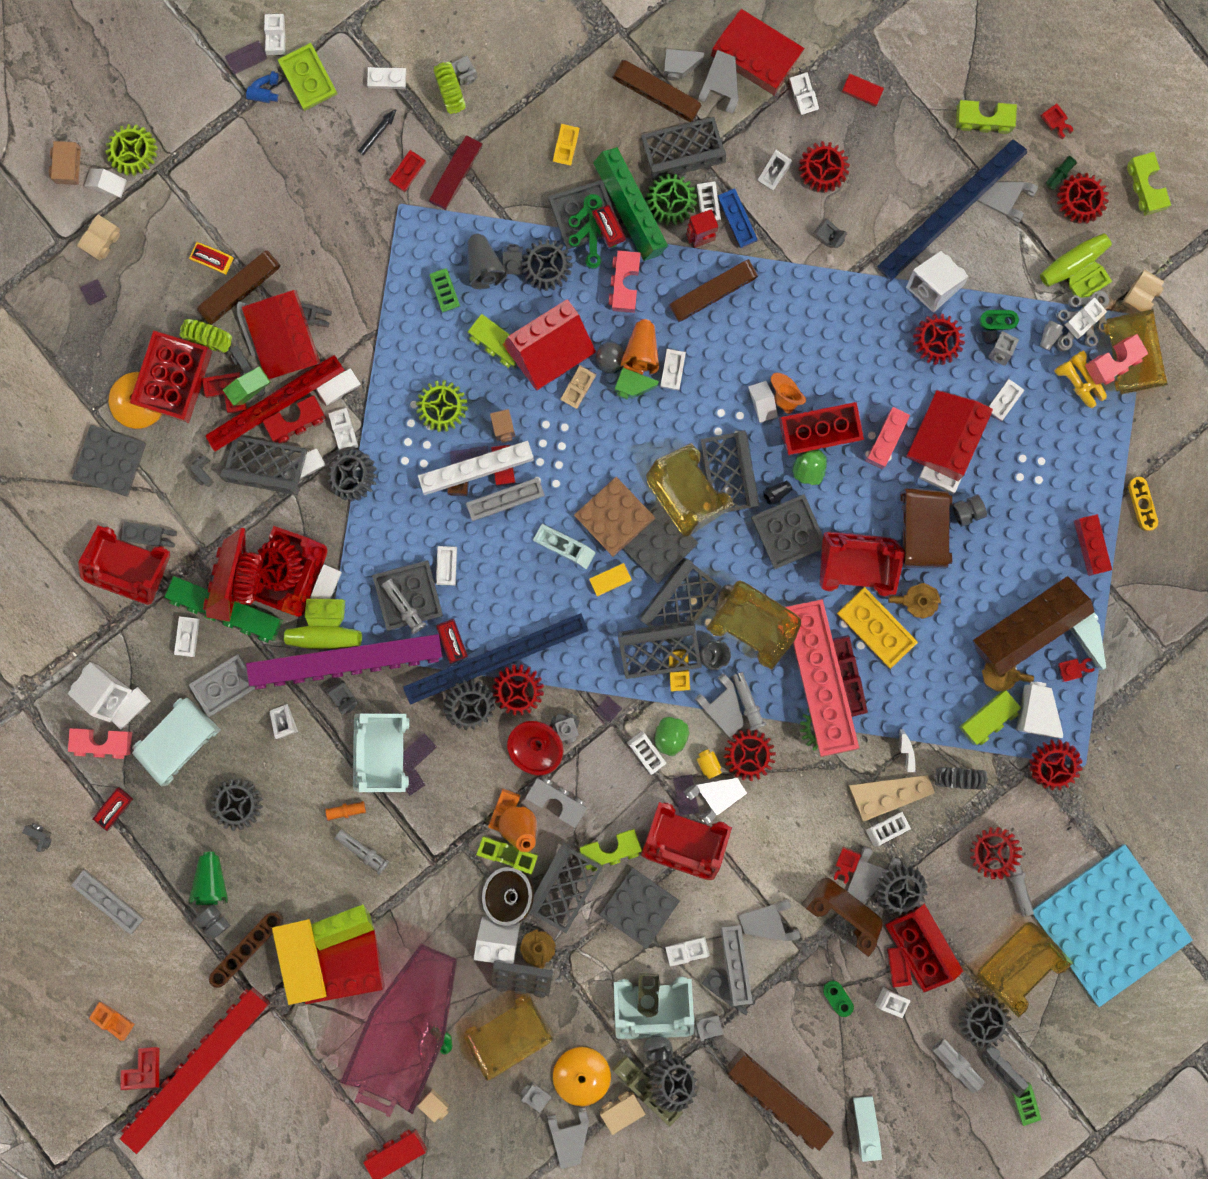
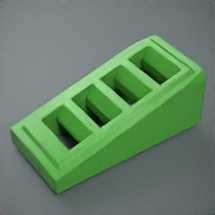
(436, 275)
(1033, 1103)

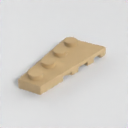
(883, 796)

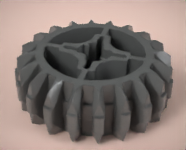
(533, 254)
(362, 471)
(469, 715)
(961, 778)
(232, 796)
(896, 884)
(1001, 1025)
(668, 1085)

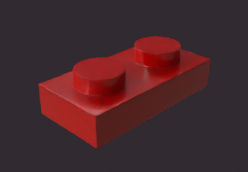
(407, 171)

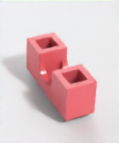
(626, 264)
(1128, 351)
(888, 438)
(82, 742)

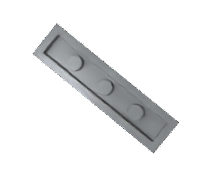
(505, 499)
(107, 902)
(736, 965)

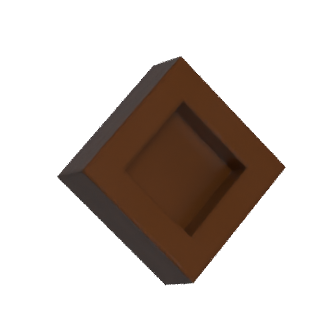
(458, 490)

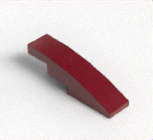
(455, 172)
(850, 675)

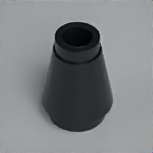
(776, 492)

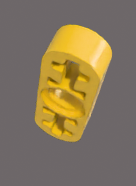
(1152, 515)

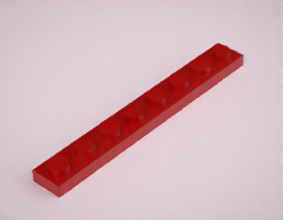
(274, 403)

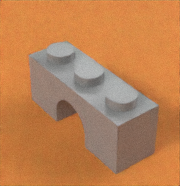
(572, 808)

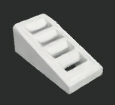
(713, 193)
(637, 739)
(874, 836)

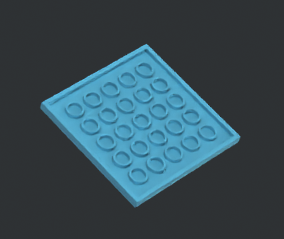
(1111, 925)

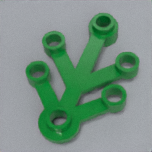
(591, 228)

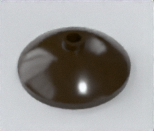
(499, 894)

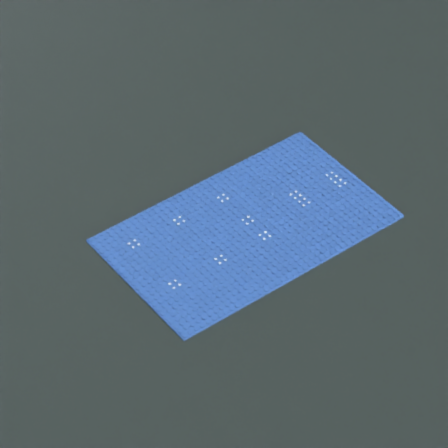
(841, 344)

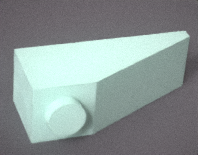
(564, 546)
(1089, 637)
(867, 1129)

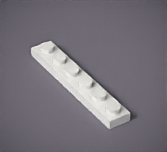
(475, 468)

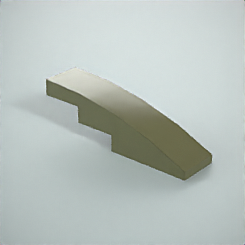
(638, 1083)

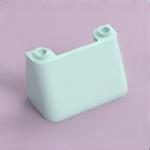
(174, 741)
(379, 753)
(674, 1014)

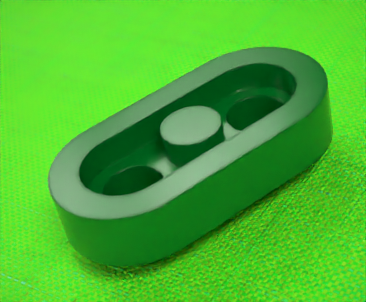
(998, 320)
(838, 999)

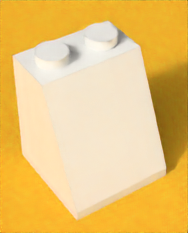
(936, 280)
(99, 692)
(1039, 711)
(496, 942)

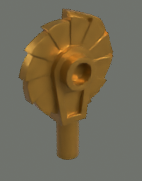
(920, 600)
(1005, 681)
(537, 948)

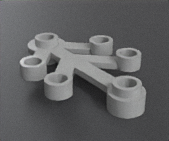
(1090, 332)

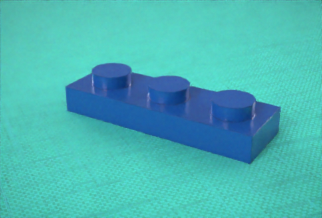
(737, 218)

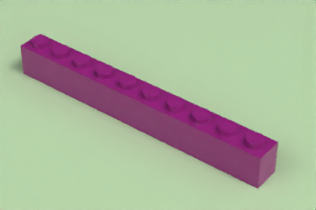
(344, 660)

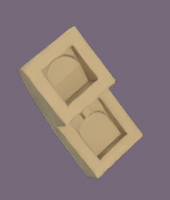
(578, 386)

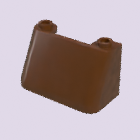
(926, 528)
(830, 895)

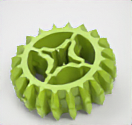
(449, 87)
(144, 138)
(205, 335)
(449, 408)

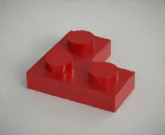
(214, 387)
(147, 1073)

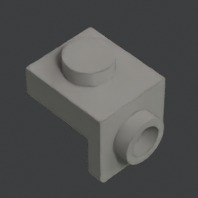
(567, 730)

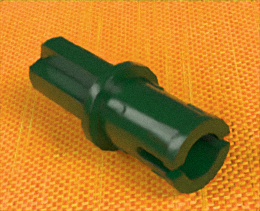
(1060, 172)

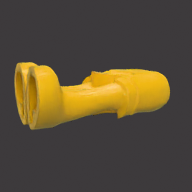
(1081, 389)

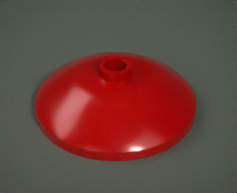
(529, 754)

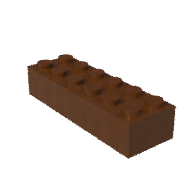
(1033, 626)
(780, 1100)

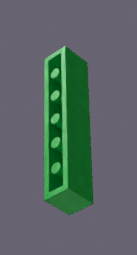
(630, 204)
(242, 616)

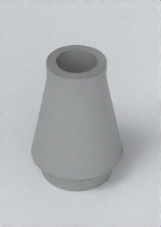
(1051, 333)

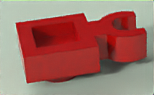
(1056, 119)
(1072, 669)
(847, 862)

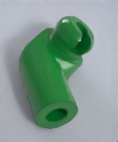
(447, 1044)

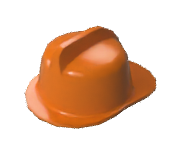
(787, 393)

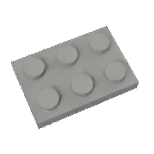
(222, 686)

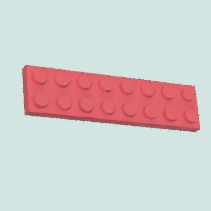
(823, 681)

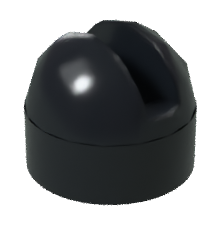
(989, 337)

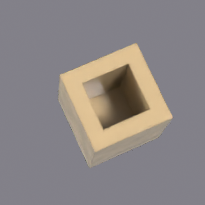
(434, 1106)

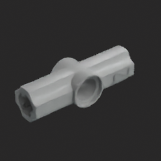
(958, 1065)

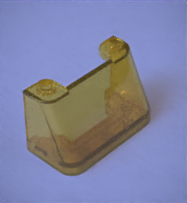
(1148, 373)
(686, 490)
(756, 622)
(1022, 965)
(508, 1038)

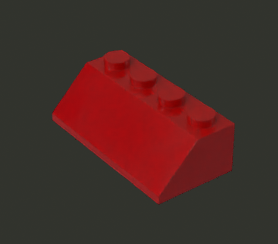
(821, 428)
(928, 951)

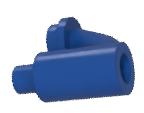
(259, 94)

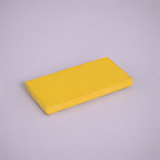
(877, 627)
(299, 962)

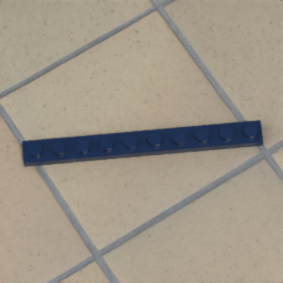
(952, 209)
(495, 658)

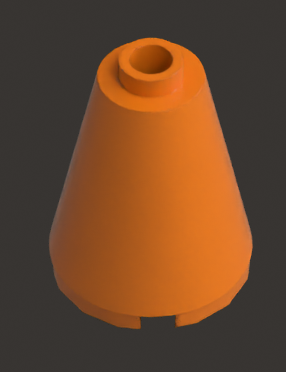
(641, 350)
(519, 828)

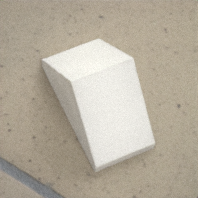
(775, 170)
(105, 182)
(763, 401)
(282, 722)
(892, 1002)

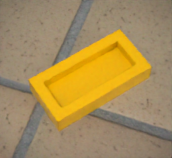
(610, 579)

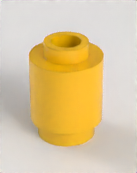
(709, 763)

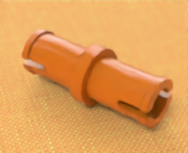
(345, 810)

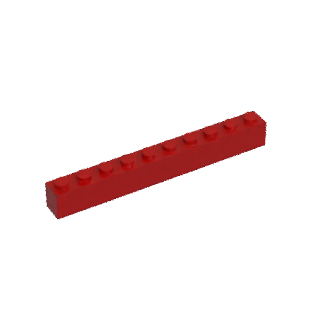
(191, 1073)

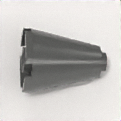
(483, 263)

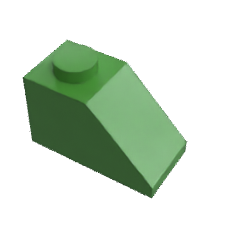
(633, 384)
(246, 386)

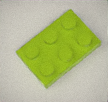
(307, 76)

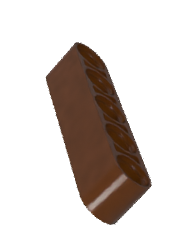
(656, 90)
(238, 287)
(713, 290)
(237, 953)

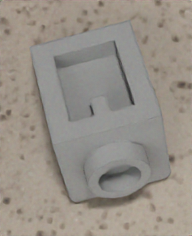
(464, 71)
(1003, 348)
(708, 1027)
(535, 1096)

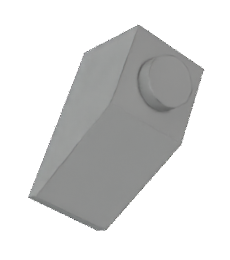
(681, 63)

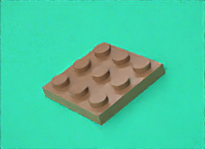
(614, 516)

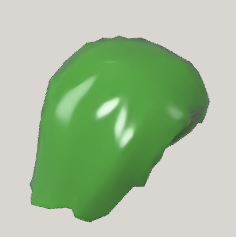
(810, 467)
(671, 736)

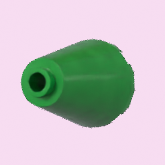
(208, 881)

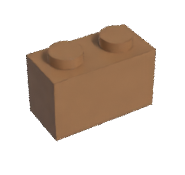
(65, 162)
(503, 426)

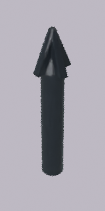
(387, 119)

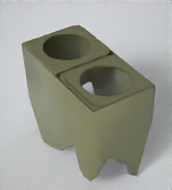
(651, 1011)

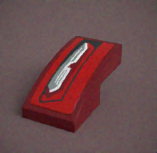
(608, 226)
(451, 640)
(112, 809)

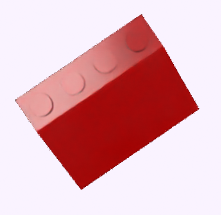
(759, 51)
(281, 334)
(550, 345)
(171, 376)
(949, 434)
(221, 599)
(351, 968)

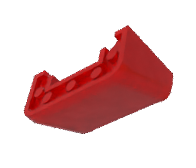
(861, 562)
(122, 566)
(294, 599)
(686, 843)

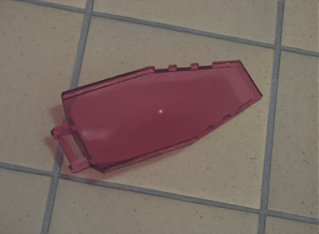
(404, 1033)

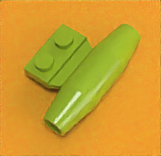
(1080, 267)
(323, 630)

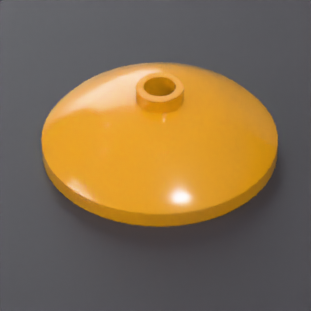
(127, 413)
(586, 1063)

